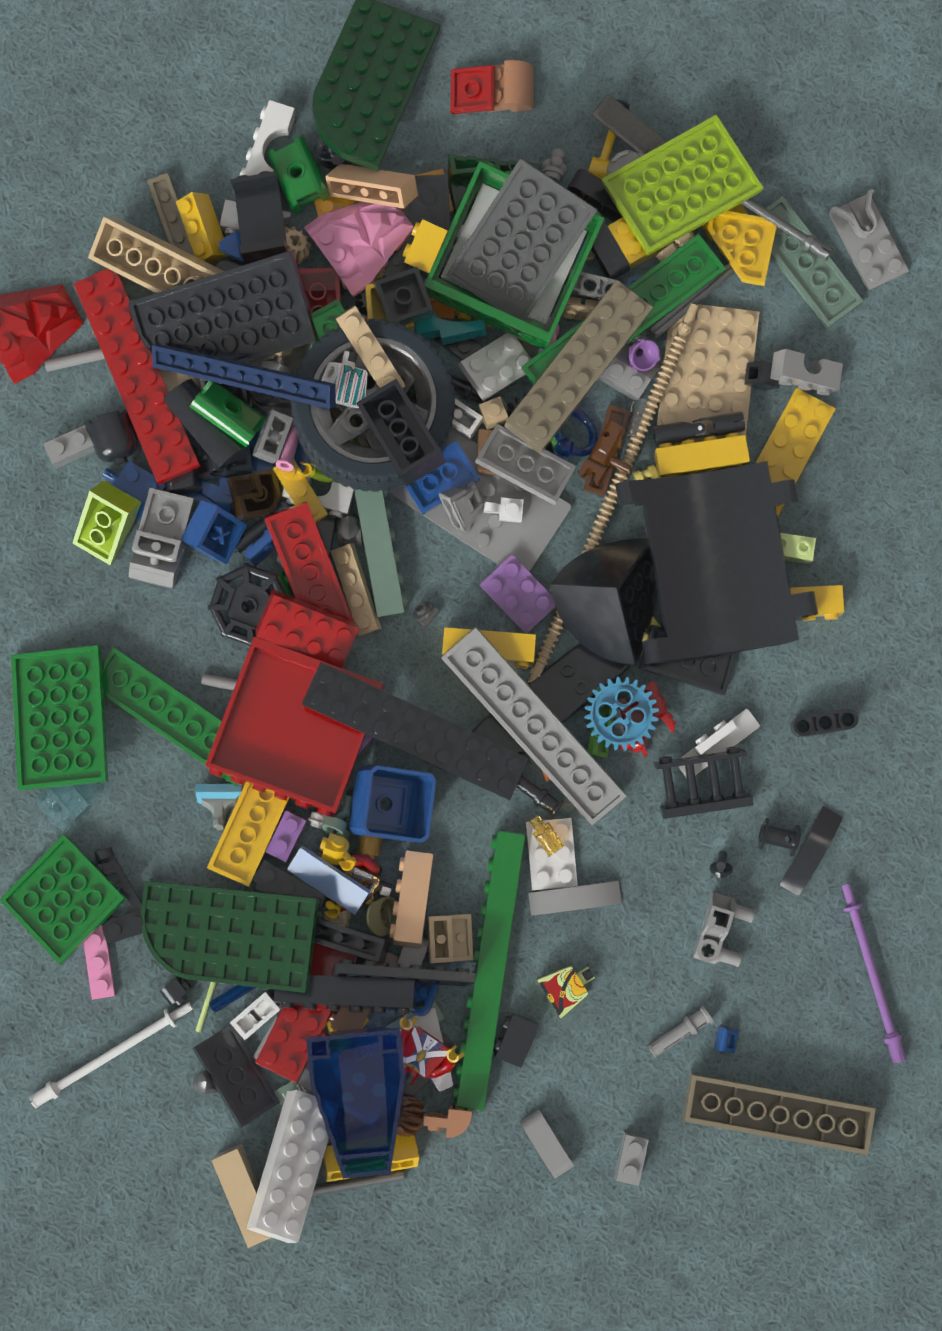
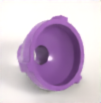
(646, 357)

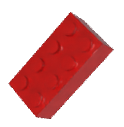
(306, 629)

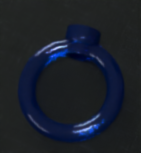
(565, 446)

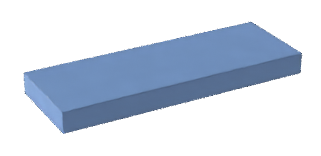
(328, 880)

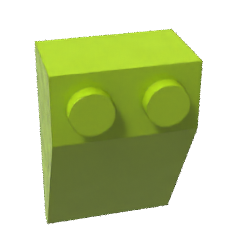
(105, 521)

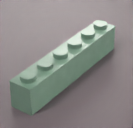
(380, 553)

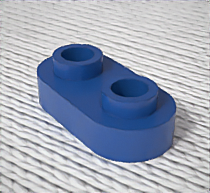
(427, 996)

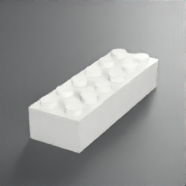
(290, 1170)

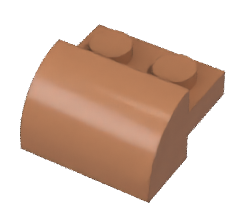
(514, 86)
(455, 1121)

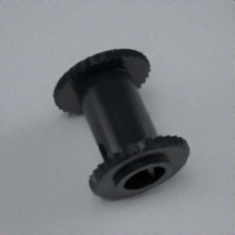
(776, 837)

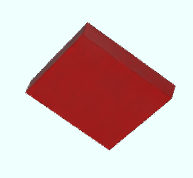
(472, 89)

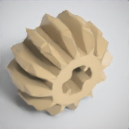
(297, 243)

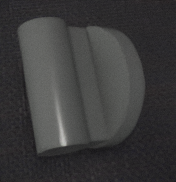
(425, 613)

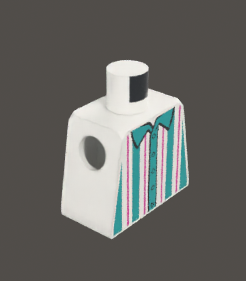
(349, 380)

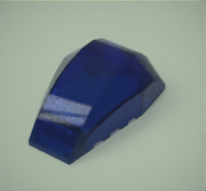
(360, 1095)

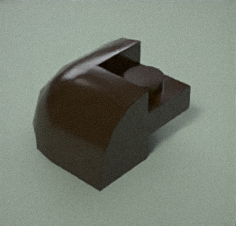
(254, 494)

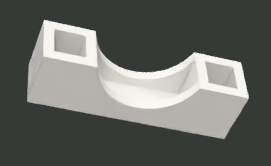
(276, 122)

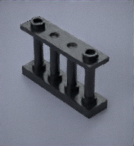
(717, 801)

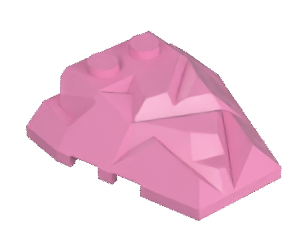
(360, 240)

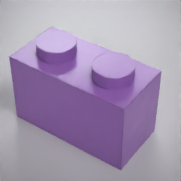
(286, 836)

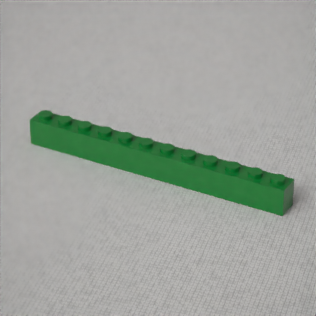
(490, 970)

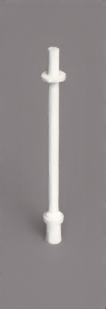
(53, 1089)

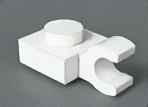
(508, 509)

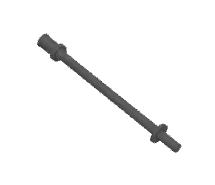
(810, 242)

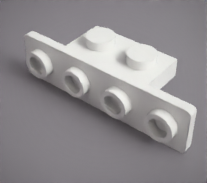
(725, 736)

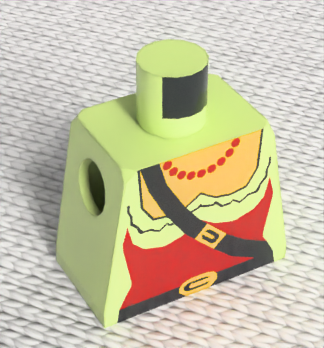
(565, 988)

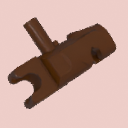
(605, 453)

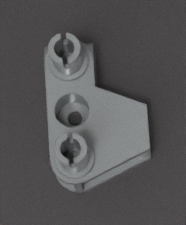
(715, 934)

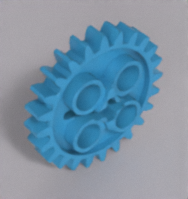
(609, 696)

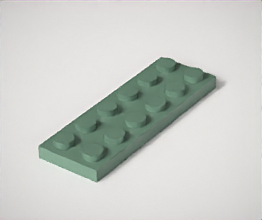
(814, 278)

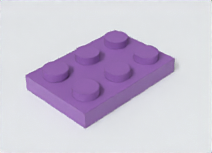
(518, 594)

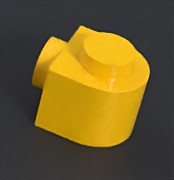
(334, 848)

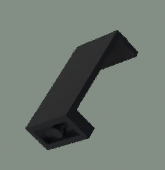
(259, 216)

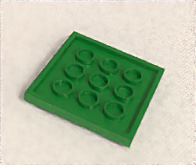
(62, 899)

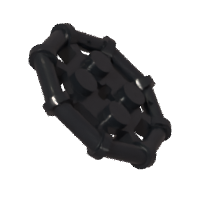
(235, 601)

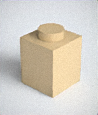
(493, 413)

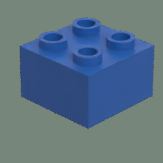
(213, 532)

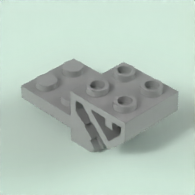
(158, 540)

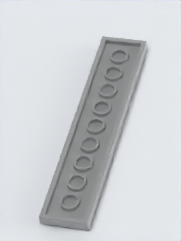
(533, 725)

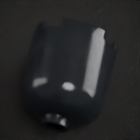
(113, 437)

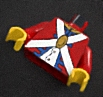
(425, 1053)

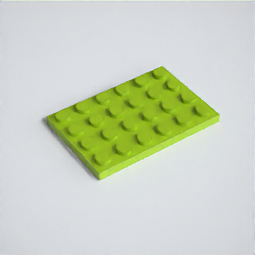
(682, 185)

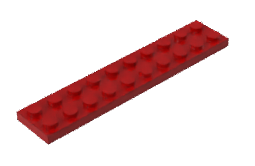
(135, 377)

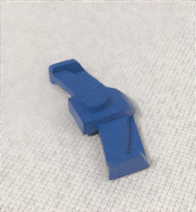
(214, 494)

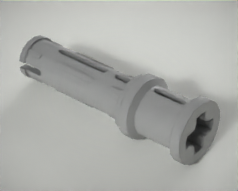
(689, 1026)

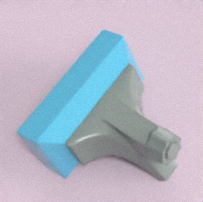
(218, 799)

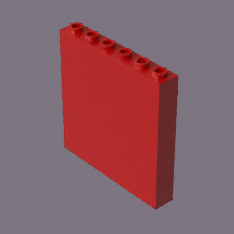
(277, 740)

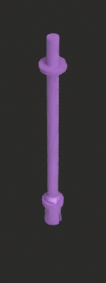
(892, 1038)

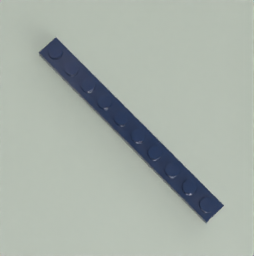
(244, 375)

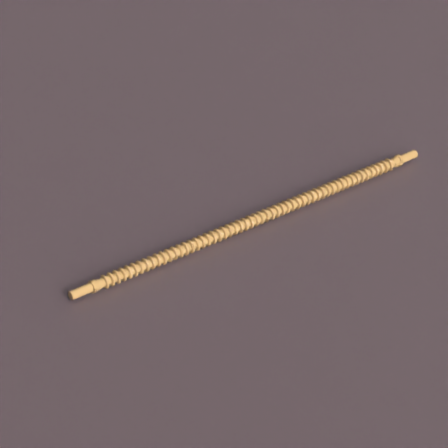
(684, 329)

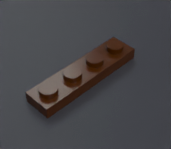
(621, 417)

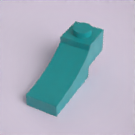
(449, 330)

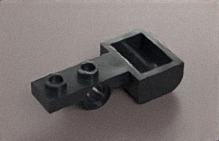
(191, 481)

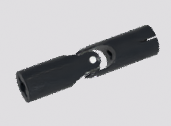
(682, 431)

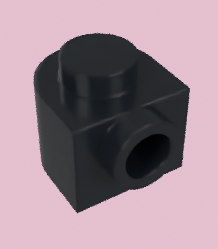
(175, 991)

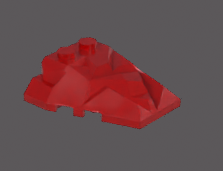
(34, 327)

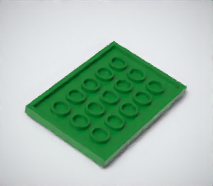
(59, 718)

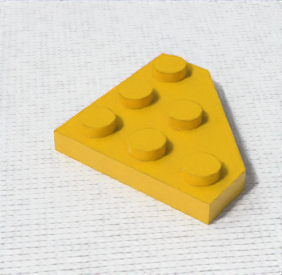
(745, 244)

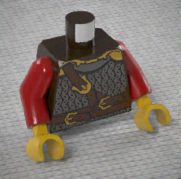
(367, 873)

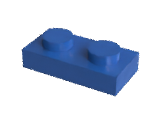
(261, 549)

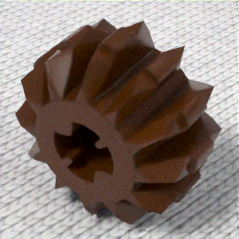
(410, 1117)

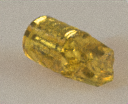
(546, 836)

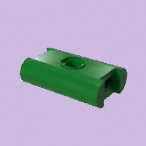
(306, 187)
(228, 412)

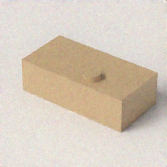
(240, 1188)

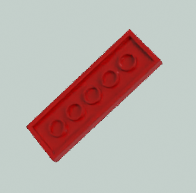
(306, 559)
(286, 1045)

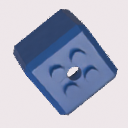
(410, 803)

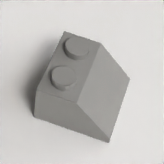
(627, 380)

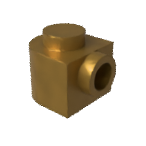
(370, 846)

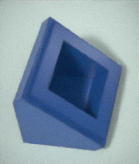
(726, 1040)

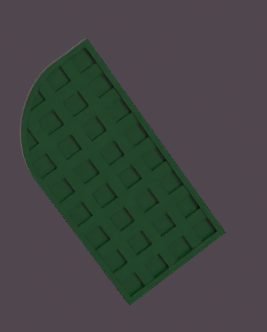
(370, 80)
(230, 935)

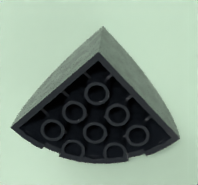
(608, 598)

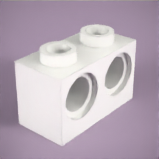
(255, 1015)

